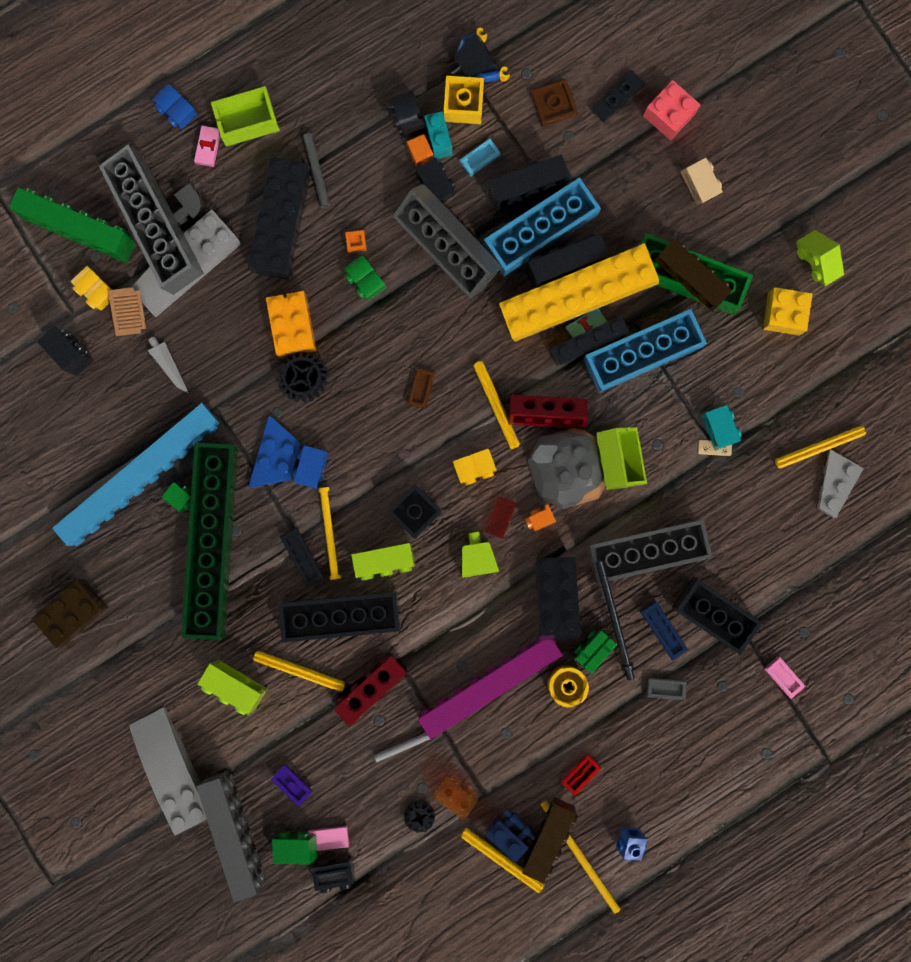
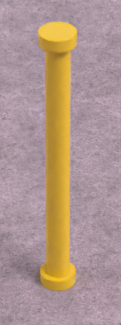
(329, 533)

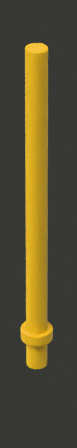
(589, 870)

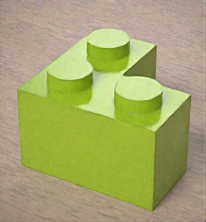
(822, 255)

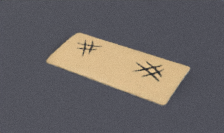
(706, 448)

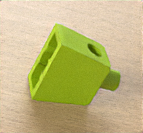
(477, 557)

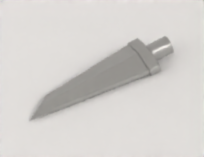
(164, 359)

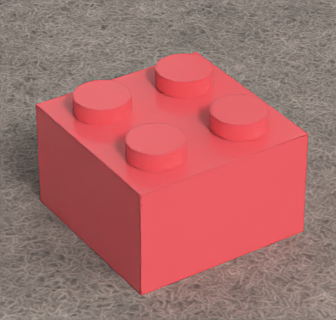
(671, 110)

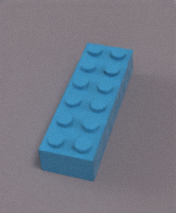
(542, 226)
(644, 351)

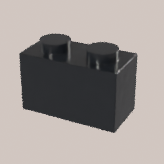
(434, 178)

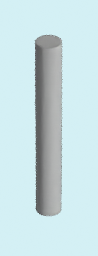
(401, 747)

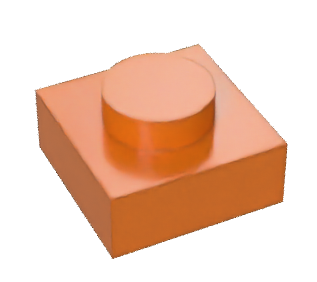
(356, 241)

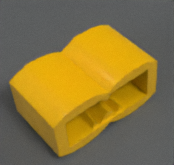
(92, 287)
(475, 466)

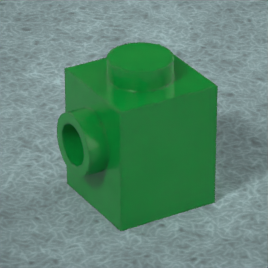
(178, 497)

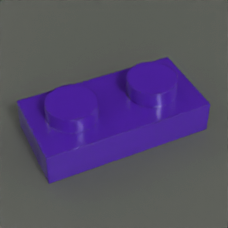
(292, 785)

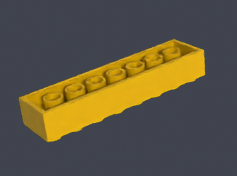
(579, 292)

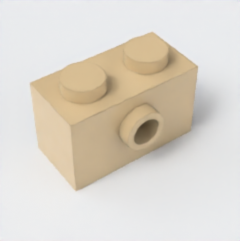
(702, 181)

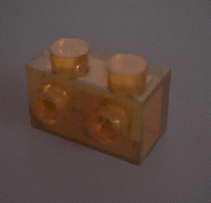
(455, 796)

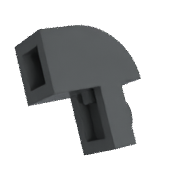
(192, 206)

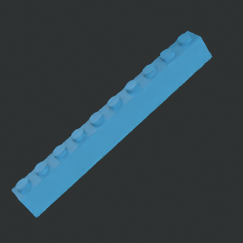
(136, 475)

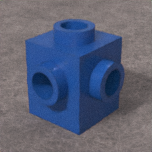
(631, 843)

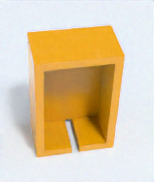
(291, 324)

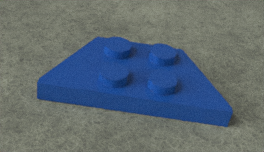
(275, 456)

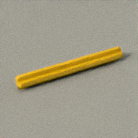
(496, 404)
(820, 447)
(299, 671)
(501, 859)

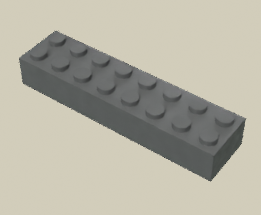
(151, 220)

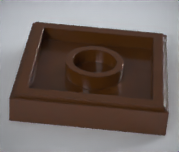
(554, 102)

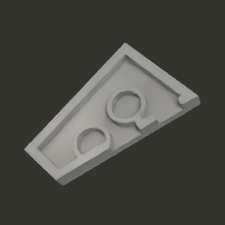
(838, 482)

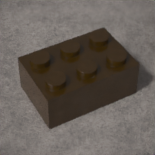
(69, 613)

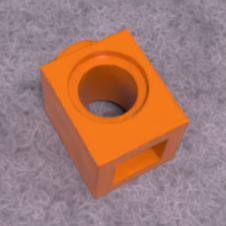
(420, 150)

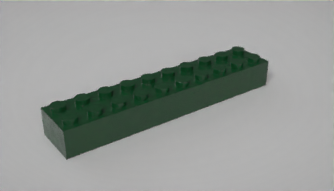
(209, 541)

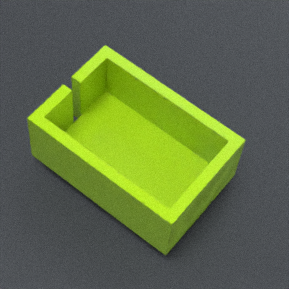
(245, 116)
(621, 458)
(383, 561)
(232, 687)

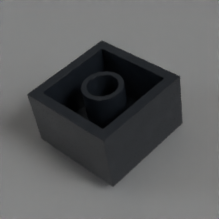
(65, 350)
(414, 511)

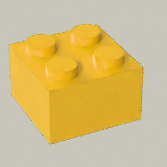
(463, 99)
(787, 311)

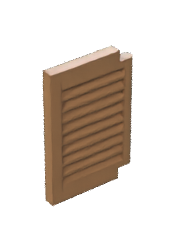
(127, 311)

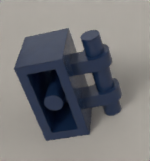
(507, 838)

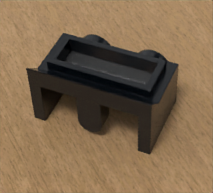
(333, 875)

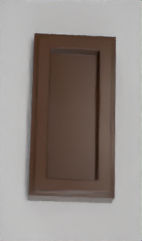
(421, 388)

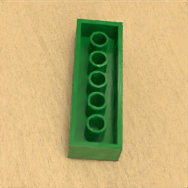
(72, 224)
(737, 279)

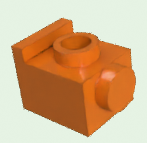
(540, 519)

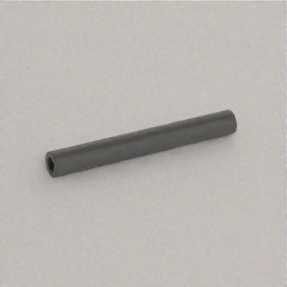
(316, 170)

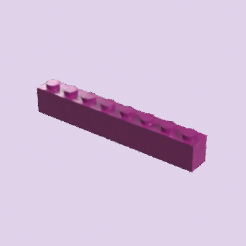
(488, 687)

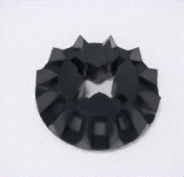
(423, 808)

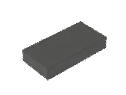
(666, 688)

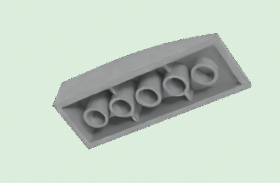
(210, 243)
(169, 770)

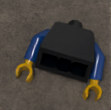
(476, 59)

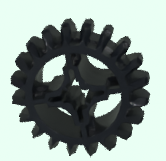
(309, 371)

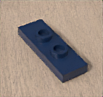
(663, 630)

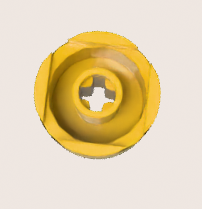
(572, 696)

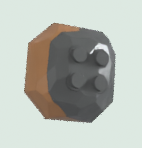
(567, 467)

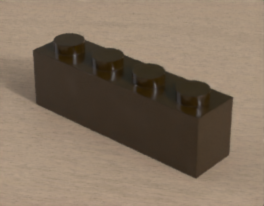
(693, 275)
(549, 839)

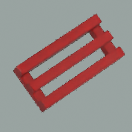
(568, 776)

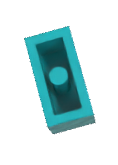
(438, 135)
(721, 427)

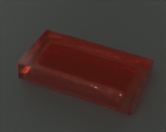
(500, 517)

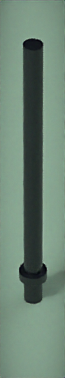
(627, 666)

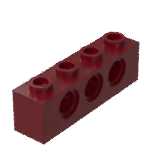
(548, 411)
(351, 714)

